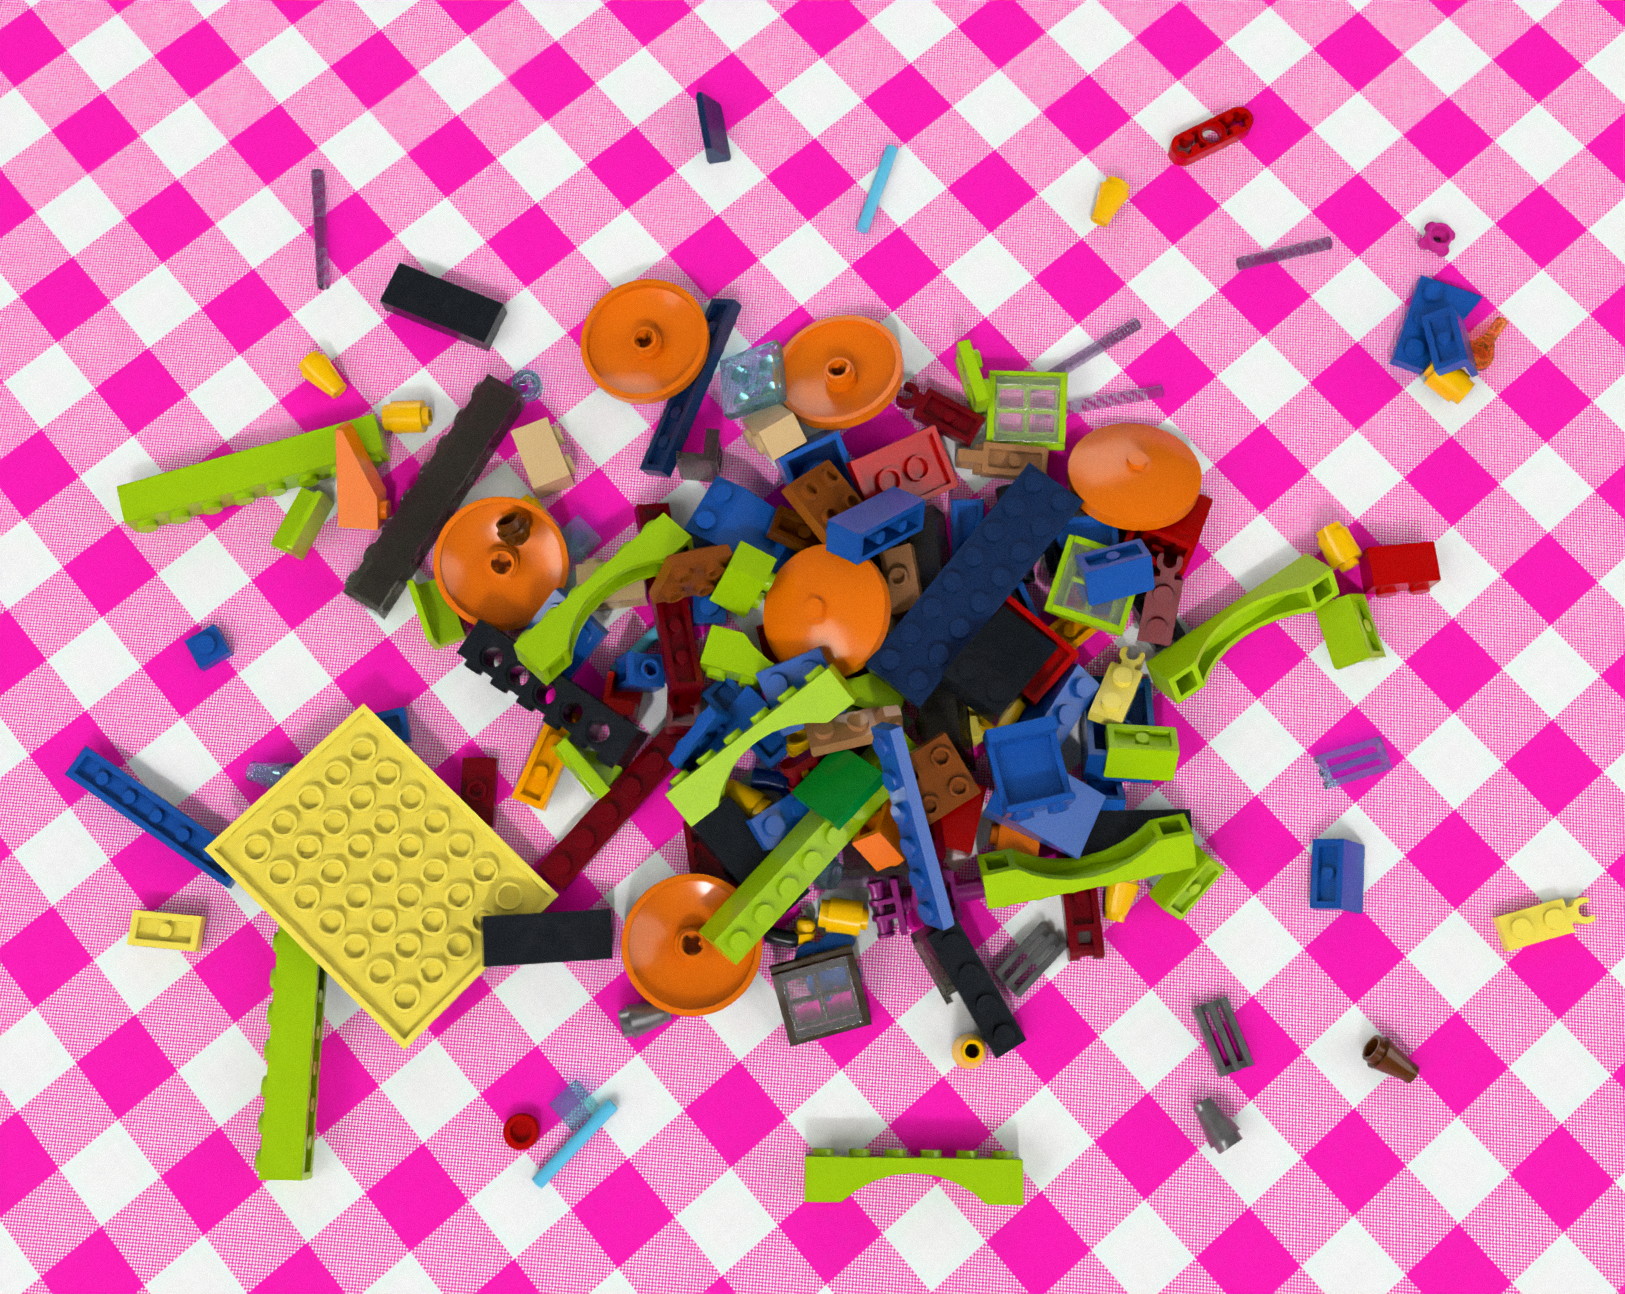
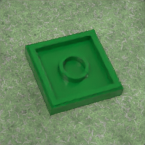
(839, 787)

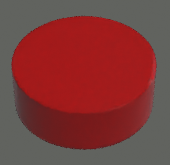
(521, 1131)

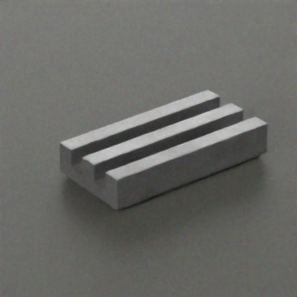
(1050, 938)
(1235, 1065)

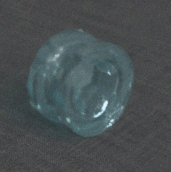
(521, 378)

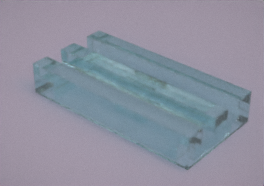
(1326, 771)

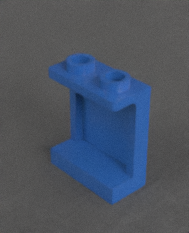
(1028, 768)

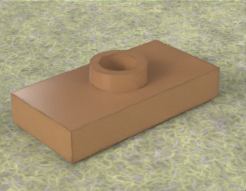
(902, 578)

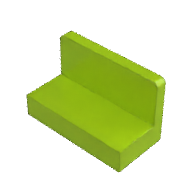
(302, 523)
(437, 619)
(1349, 631)
(1141, 752)
(583, 765)

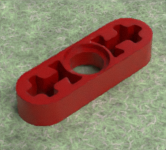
(1217, 124)

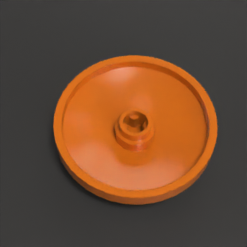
(645, 341)
(841, 371)
(1134, 476)
(494, 580)
(827, 605)
(670, 957)

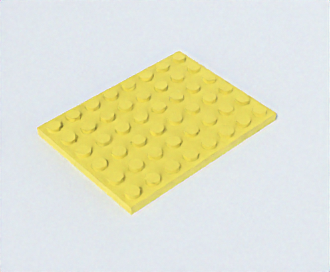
(379, 873)

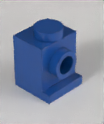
(632, 676)

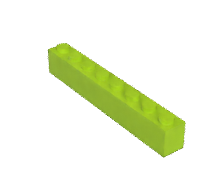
(242, 476)
(785, 875)
(293, 1063)

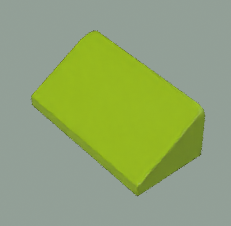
(1182, 890)

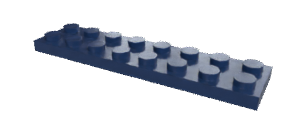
(974, 584)

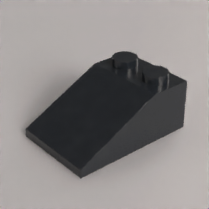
(998, 665)

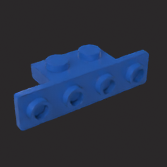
(713, 726)

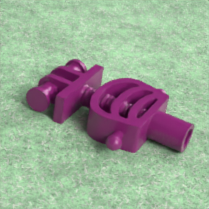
(957, 892)

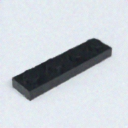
(976, 988)

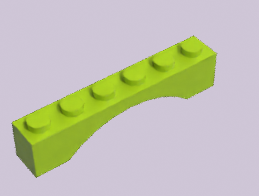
(1292, 591)
(551, 643)
(734, 657)
(816, 701)
(1155, 849)
(992, 1179)

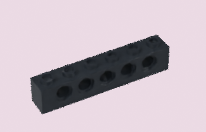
(624, 735)

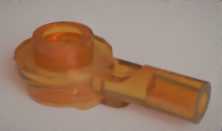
(1484, 346)

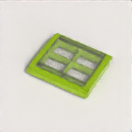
(1028, 408)
(1068, 593)

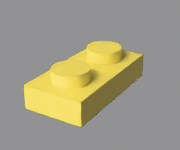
(166, 930)

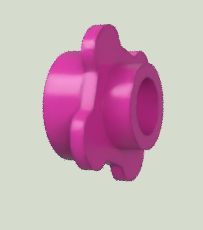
(1440, 231)

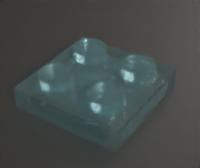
(753, 380)

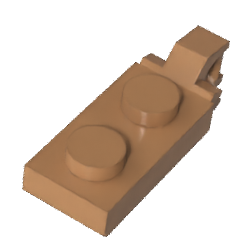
(1001, 459)
(849, 729)

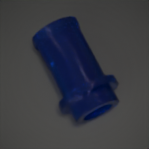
(769, 780)

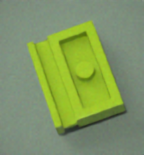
(975, 387)

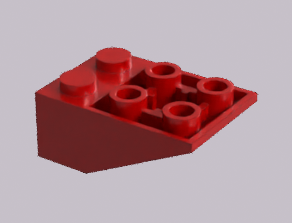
(1175, 538)

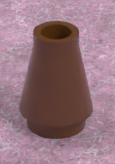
(1388, 1058)

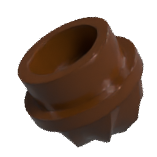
(513, 529)

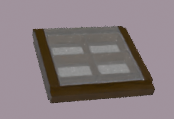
(820, 995)

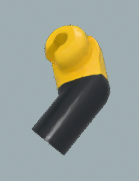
(792, 938)

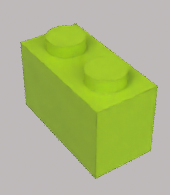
(745, 580)

